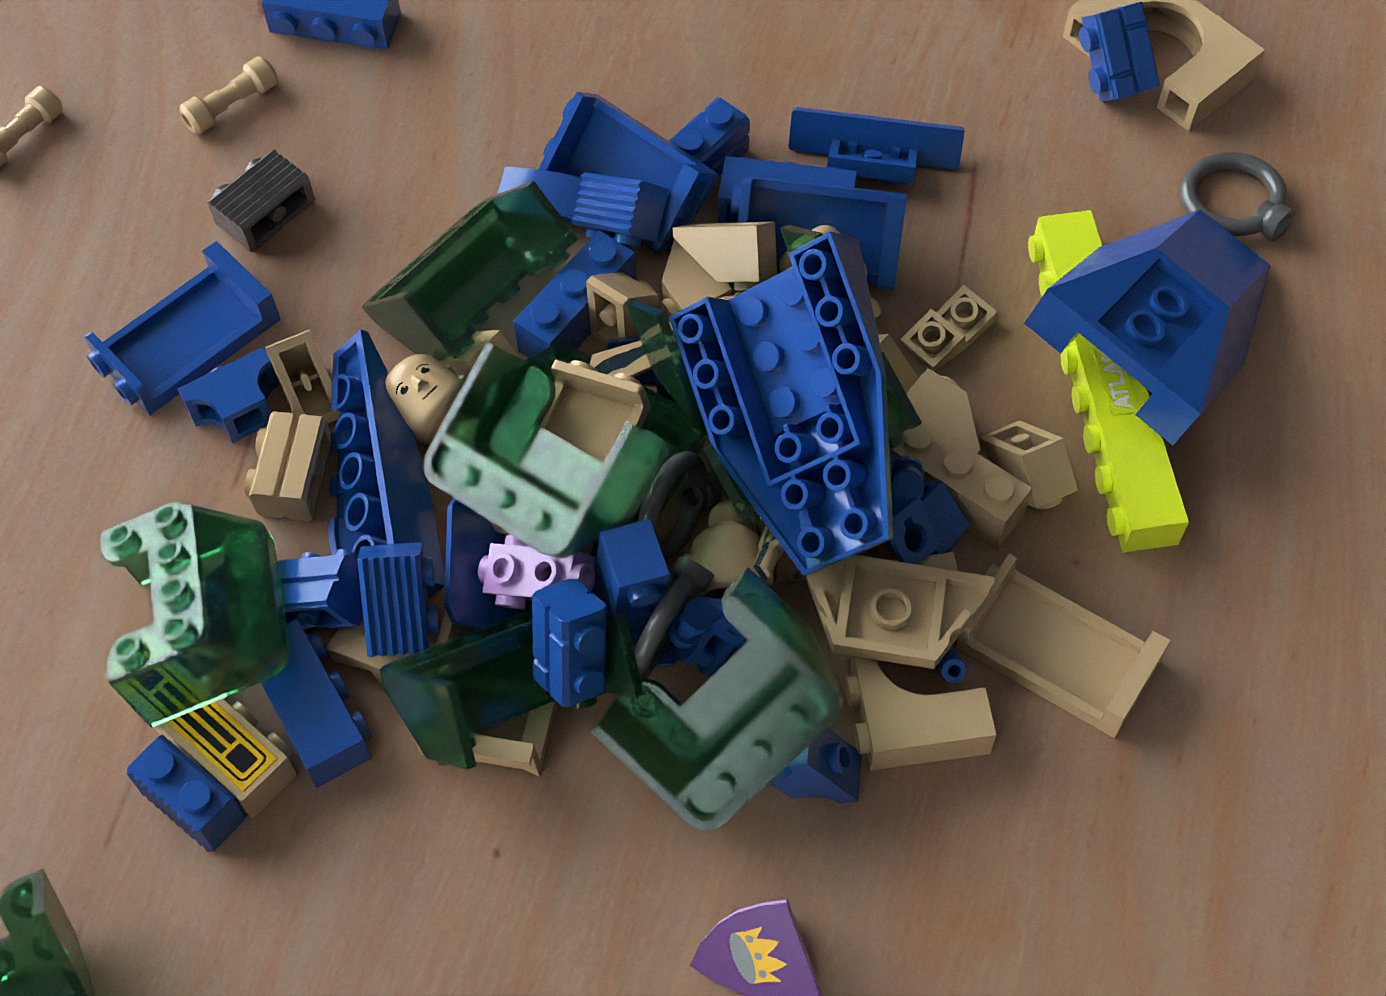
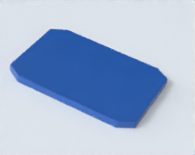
(466, 544)

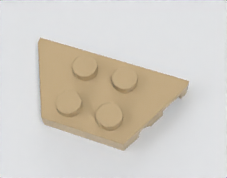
(895, 608)

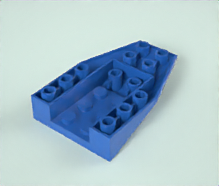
(1166, 309)
(799, 401)

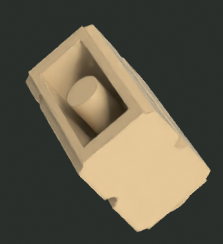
(289, 466)

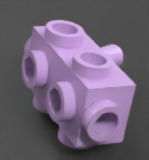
(517, 570)

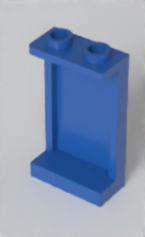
(612, 143)
(859, 213)
(185, 332)

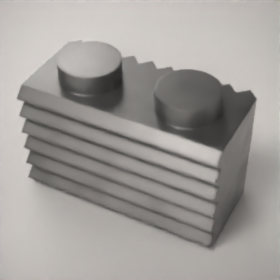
(261, 200)

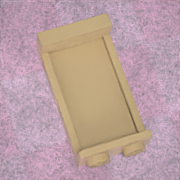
(592, 409)
(1060, 649)

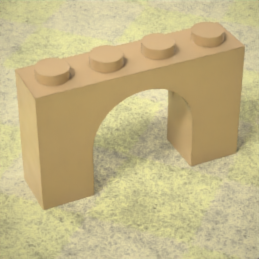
(1221, 54)
(912, 727)

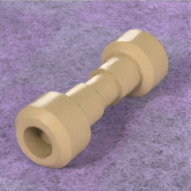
(256, 77)
(41, 106)

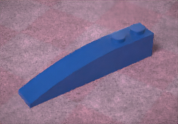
(380, 470)

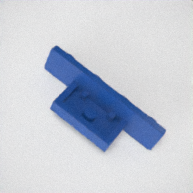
(876, 145)

